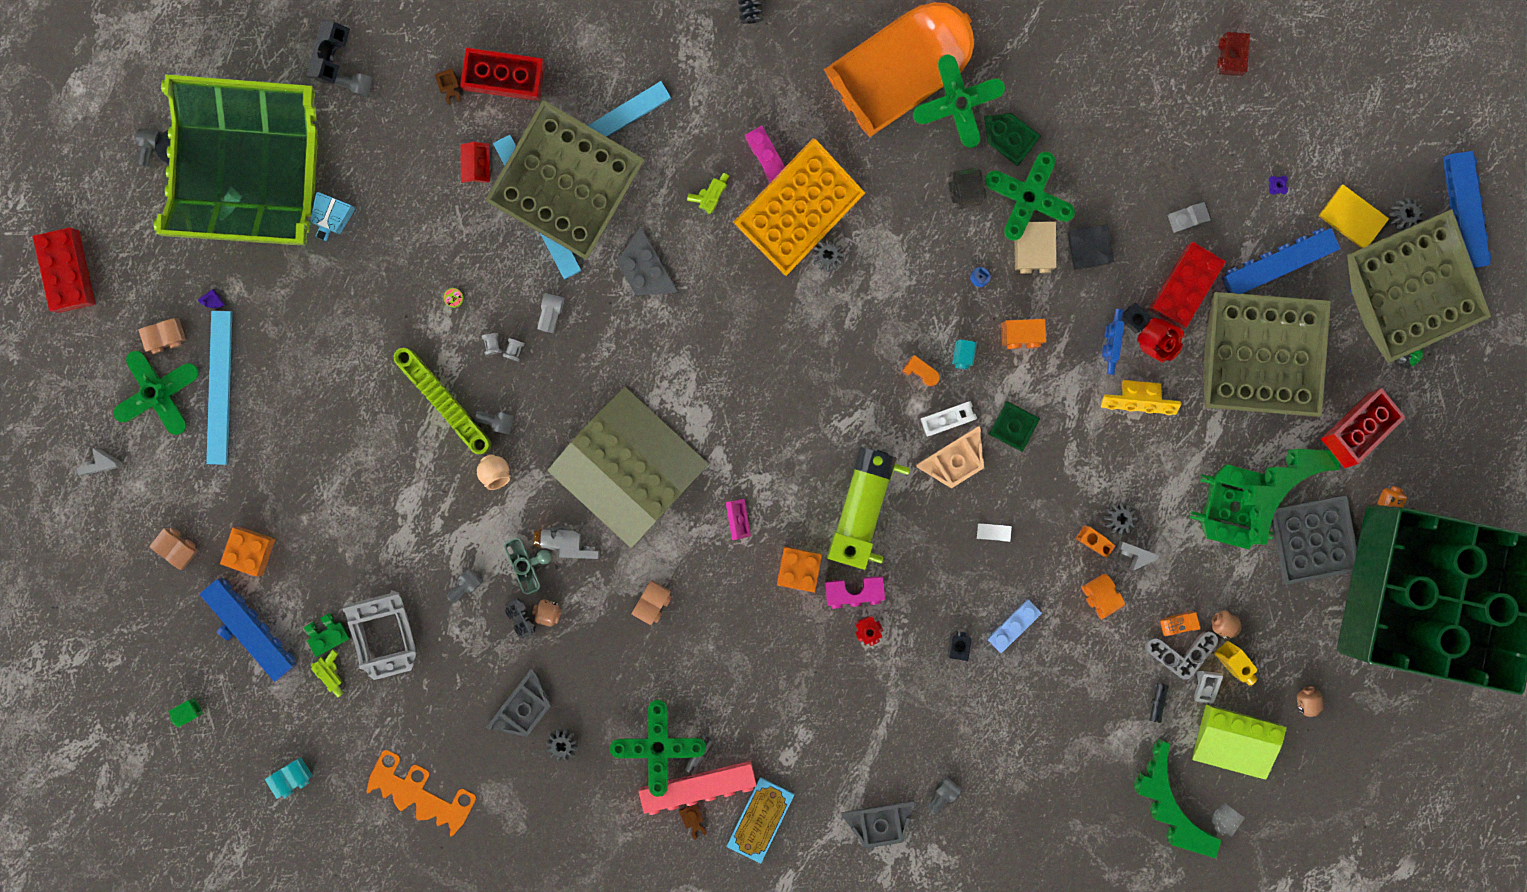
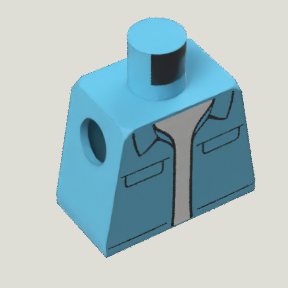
(330, 215)

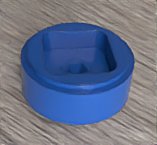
(980, 277)

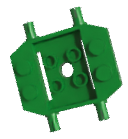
(1219, 506)

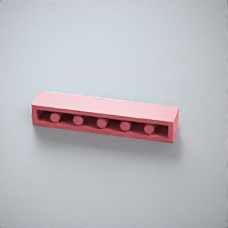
(700, 786)

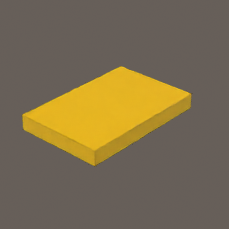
(1353, 217)

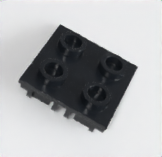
(522, 627)

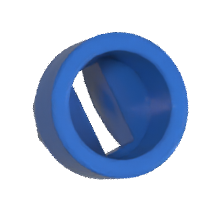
(224, 633)

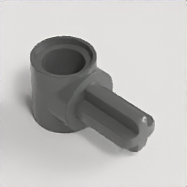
(359, 84)
(146, 140)
(500, 421)
(466, 583)
(947, 791)

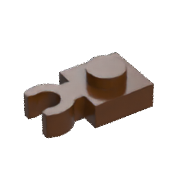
(447, 84)
(692, 818)

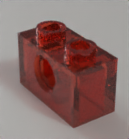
(1240, 45)

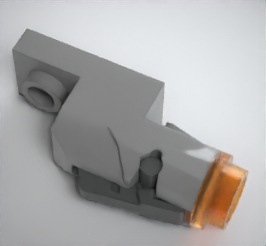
(566, 540)

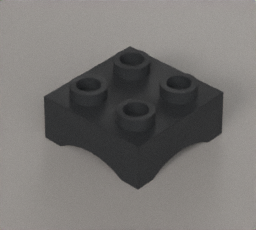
(1090, 247)

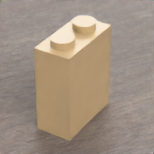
(1036, 248)

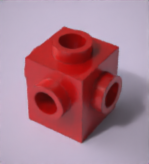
(866, 624)

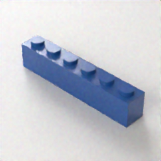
(1466, 205)
(1280, 263)
(248, 629)

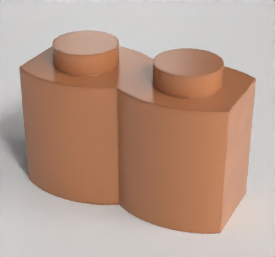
(162, 335)
(174, 548)
(651, 603)

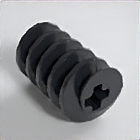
(749, 11)

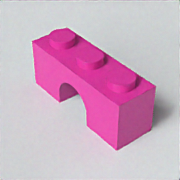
(765, 152)
(871, 592)

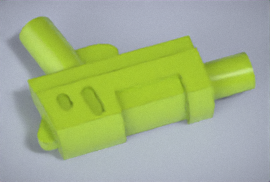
(710, 198)
(325, 671)

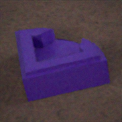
(212, 300)

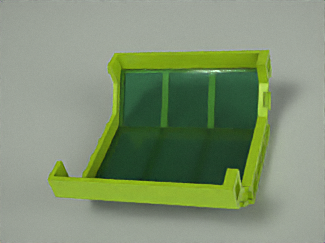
(239, 160)

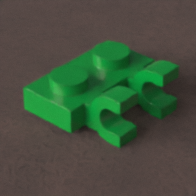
(327, 639)

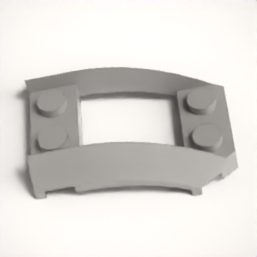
(375, 608)

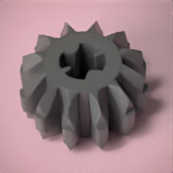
(1400, 215)
(830, 249)
(1117, 525)
(563, 752)

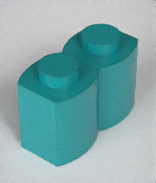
(964, 354)
(288, 778)

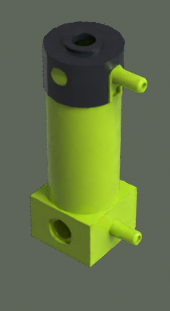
(863, 507)

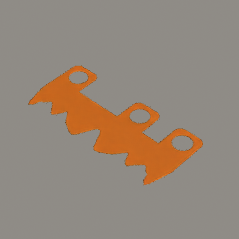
(408, 792)

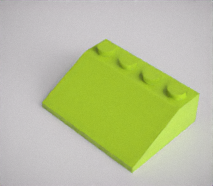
(1238, 742)

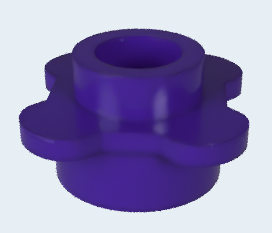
(1274, 189)

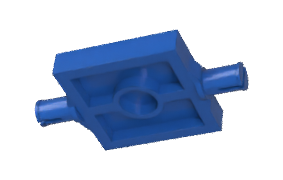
(1114, 336)

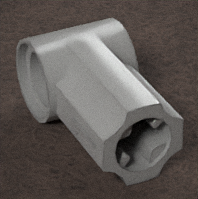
(551, 308)

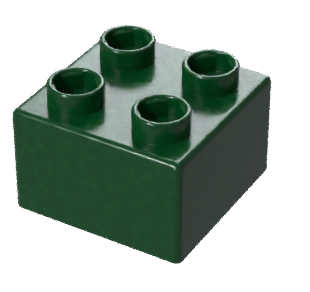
(1439, 599)

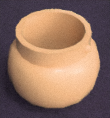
(493, 472)

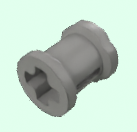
(491, 344)
(513, 349)

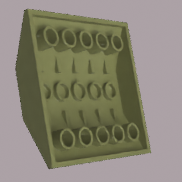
(565, 180)
(1416, 287)
(1266, 354)
(627, 467)

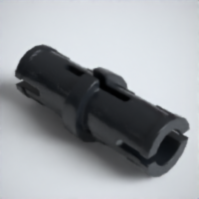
(1159, 703)

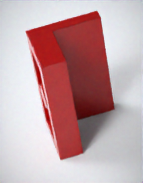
(475, 162)

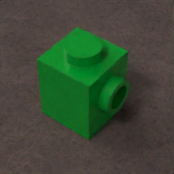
(185, 712)

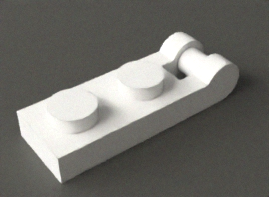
(947, 419)

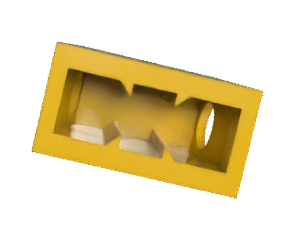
(1237, 662)

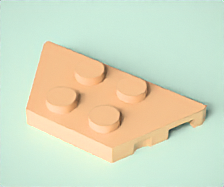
(956, 460)

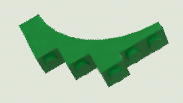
(1279, 480)
(1165, 809)

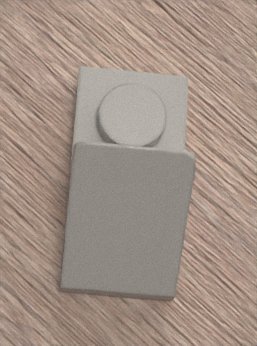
(1189, 217)
(102, 462)
(1141, 556)
(1207, 686)

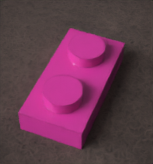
(738, 519)

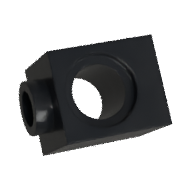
(1127, 318)
(959, 654)

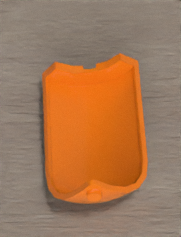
(900, 64)

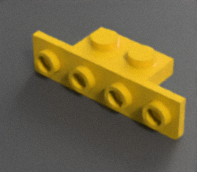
(1141, 397)

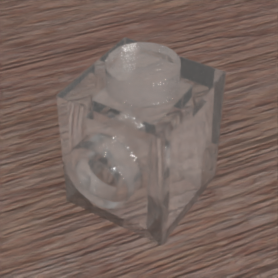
(1226, 820)

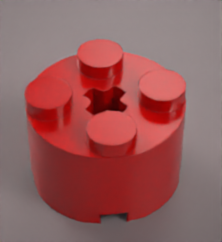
(1161, 340)

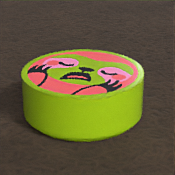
(453, 297)

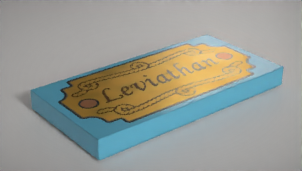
(760, 820)

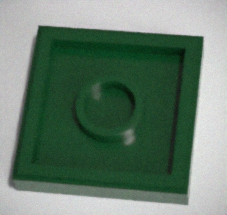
(1014, 426)

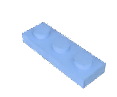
(1014, 626)

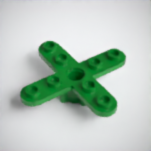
(947, 105)
(1034, 186)
(164, 389)
(657, 759)

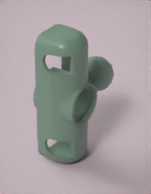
(519, 554)

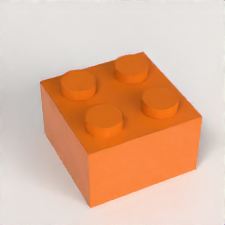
(1023, 332)
(247, 551)
(799, 569)

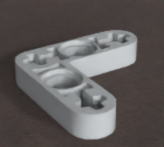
(1180, 661)

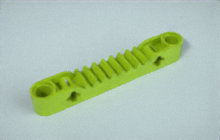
(442, 400)

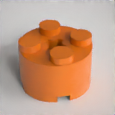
(1103, 596)

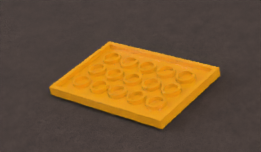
(799, 207)

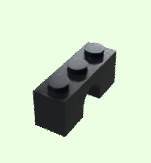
(329, 39)

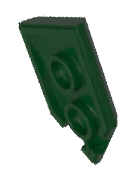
(1010, 136)

